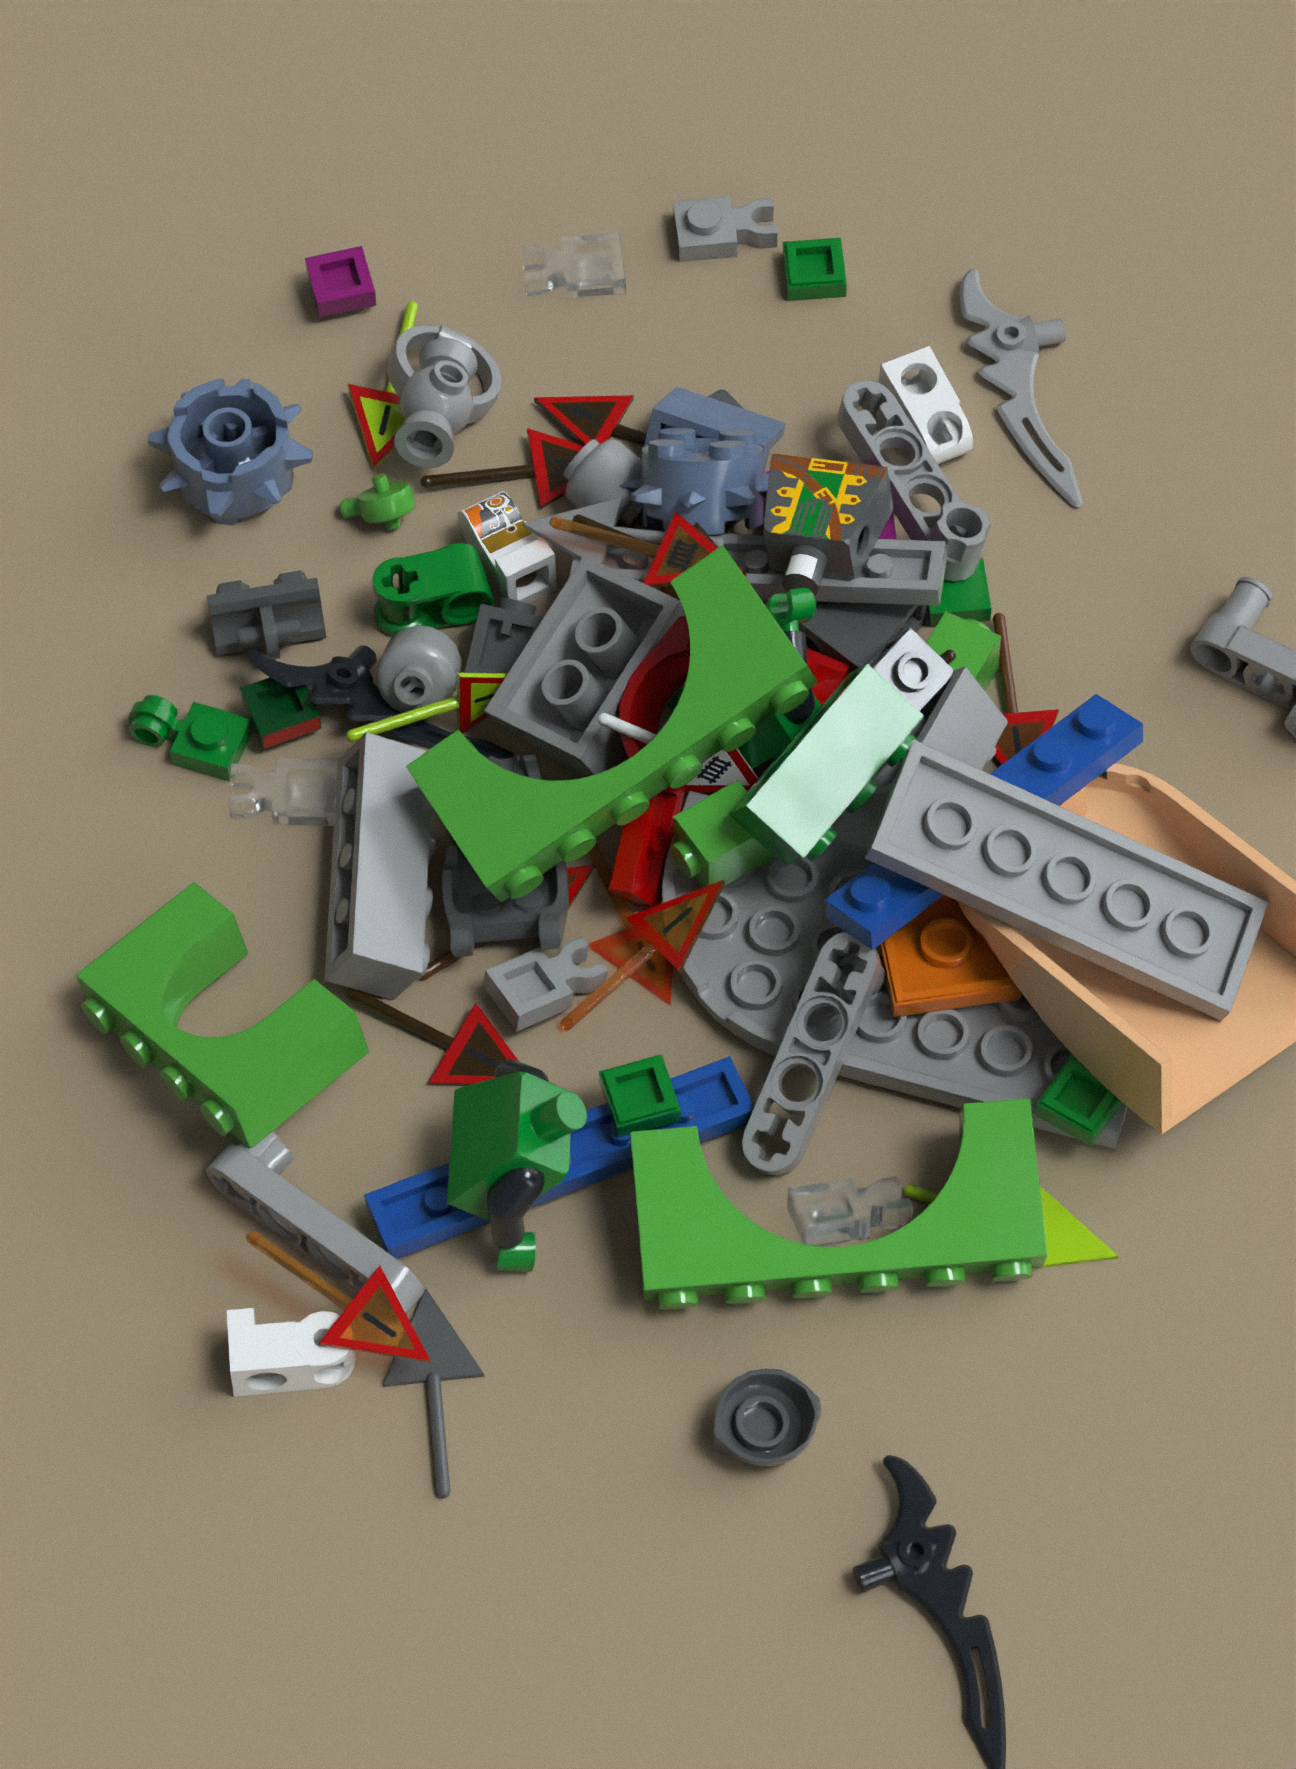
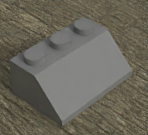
(582, 665)
(955, 722)

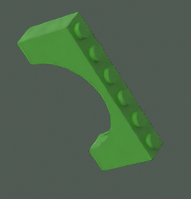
(735, 679)
(704, 1246)

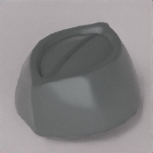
(765, 1418)

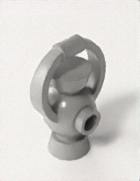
(437, 397)

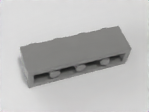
(379, 870)

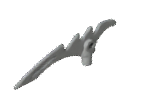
(1015, 348)

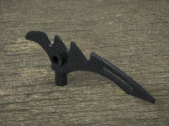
(350, 683)
(917, 1564)

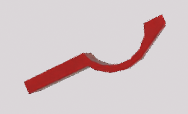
(647, 839)

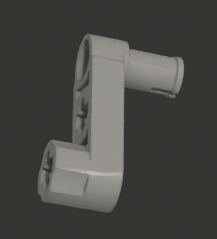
(1246, 657)

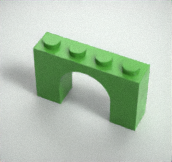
(238, 1080)

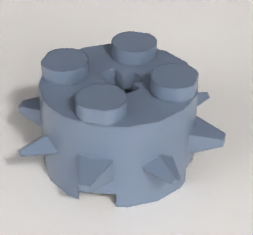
(230, 449)
(702, 479)

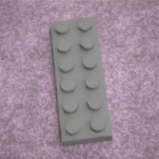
(1067, 880)

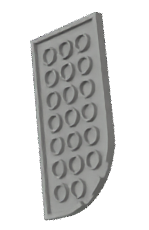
(761, 954)

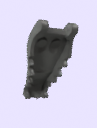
(480, 917)

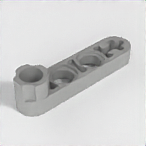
(956, 523)
(821, 1057)
(255, 1185)

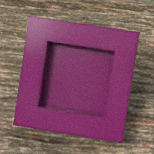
(340, 281)

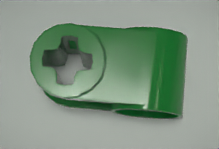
(435, 586)

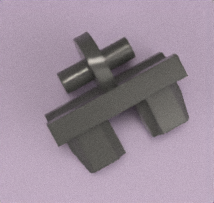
(266, 614)

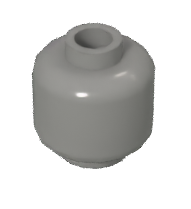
(596, 477)
(418, 668)

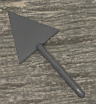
(448, 1362)

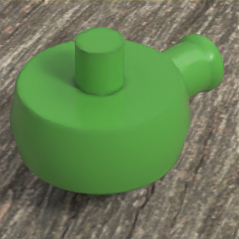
(381, 503)

